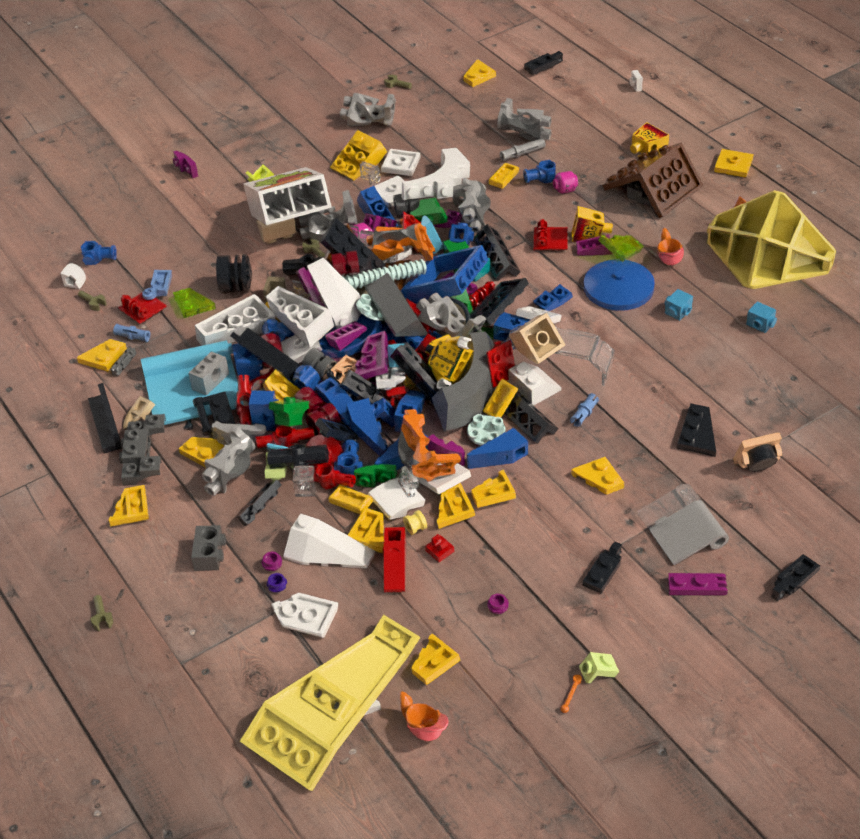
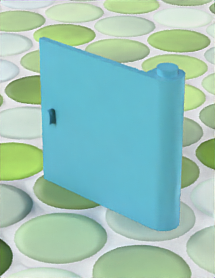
(170, 383)

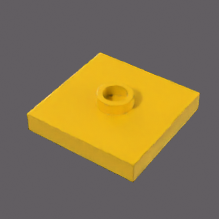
(733, 163)

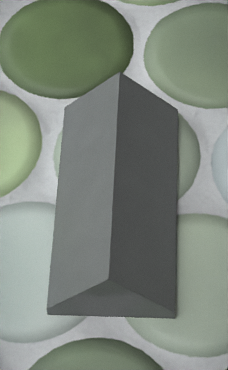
(394, 308)

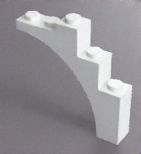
(441, 182)

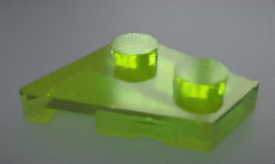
(622, 246)
(192, 302)

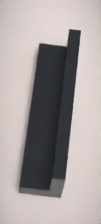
(497, 248)
(267, 353)
(416, 370)
(533, 414)
(104, 421)

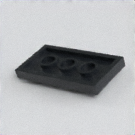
(341, 240)
(498, 299)

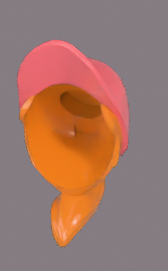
(669, 250)
(422, 719)

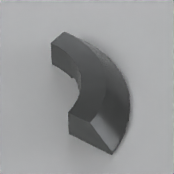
(468, 397)

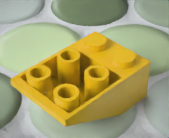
(358, 150)

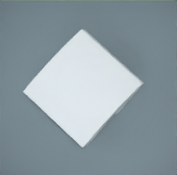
(393, 501)

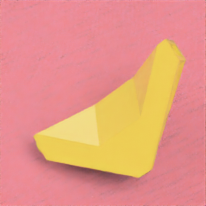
(769, 242)

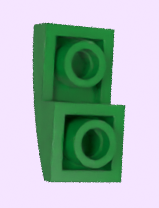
(369, 475)

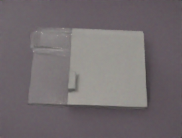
(682, 524)

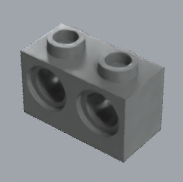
(207, 548)

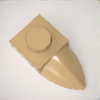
(138, 411)

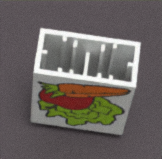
(287, 195)

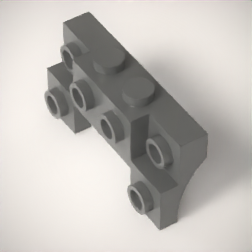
(136, 449)

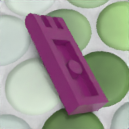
(697, 584)

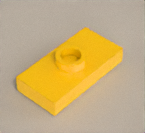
(504, 175)
(500, 399)
(350, 499)

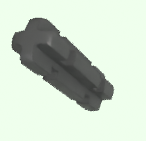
(123, 361)

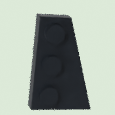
(698, 431)

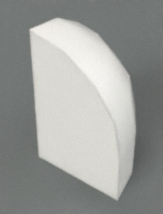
(73, 276)

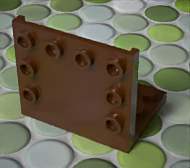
(664, 175)

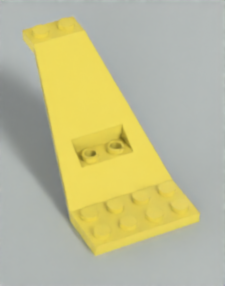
(306, 731)

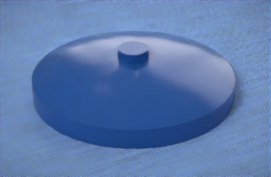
(619, 285)
(355, 346)

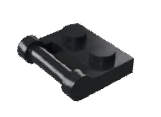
(219, 407)

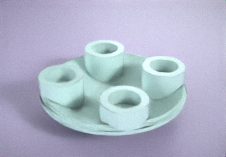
(368, 308)
(485, 428)

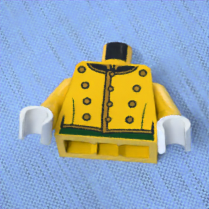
(448, 359)

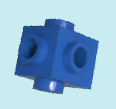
(457, 230)

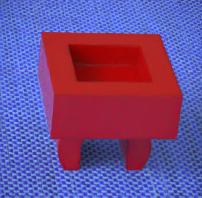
(395, 394)
(439, 548)

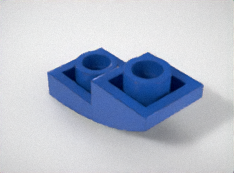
(554, 299)

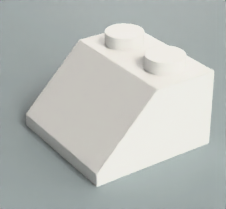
(532, 382)

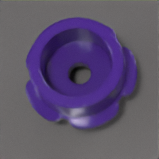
(276, 582)

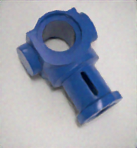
(543, 172)
(94, 252)
(278, 328)
(306, 377)
(348, 460)

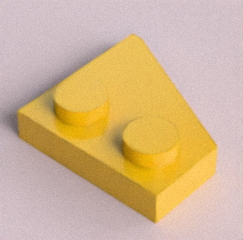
(103, 355)
(493, 491)
(369, 530)
(434, 660)

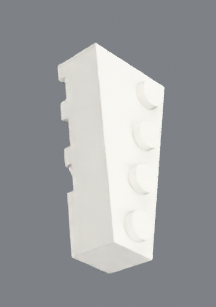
(246, 313)
(300, 315)

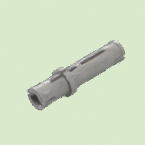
(515, 151)

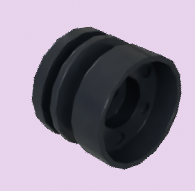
(230, 273)

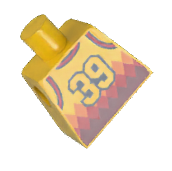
(648, 138)
(589, 224)

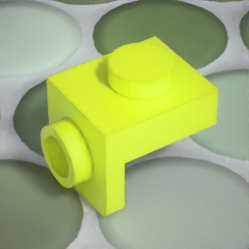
(261, 173)

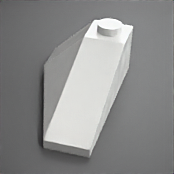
(335, 293)
(320, 543)

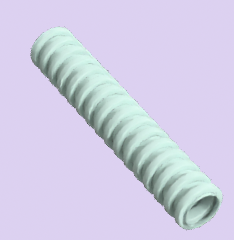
(396, 272)

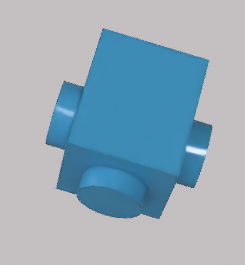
(678, 304)
(761, 317)

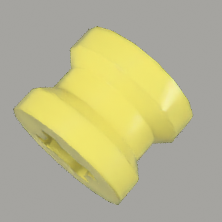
(415, 522)

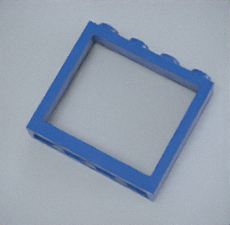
(469, 262)

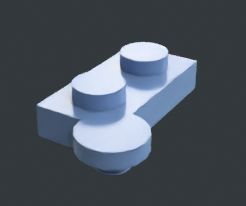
(159, 284)

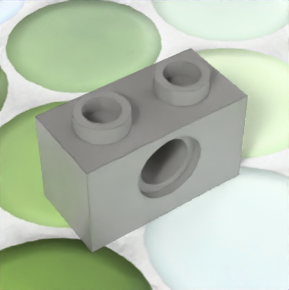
(208, 373)

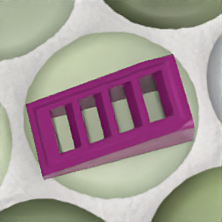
(592, 247)
(345, 335)

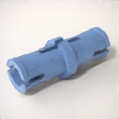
(131, 332)
(584, 409)

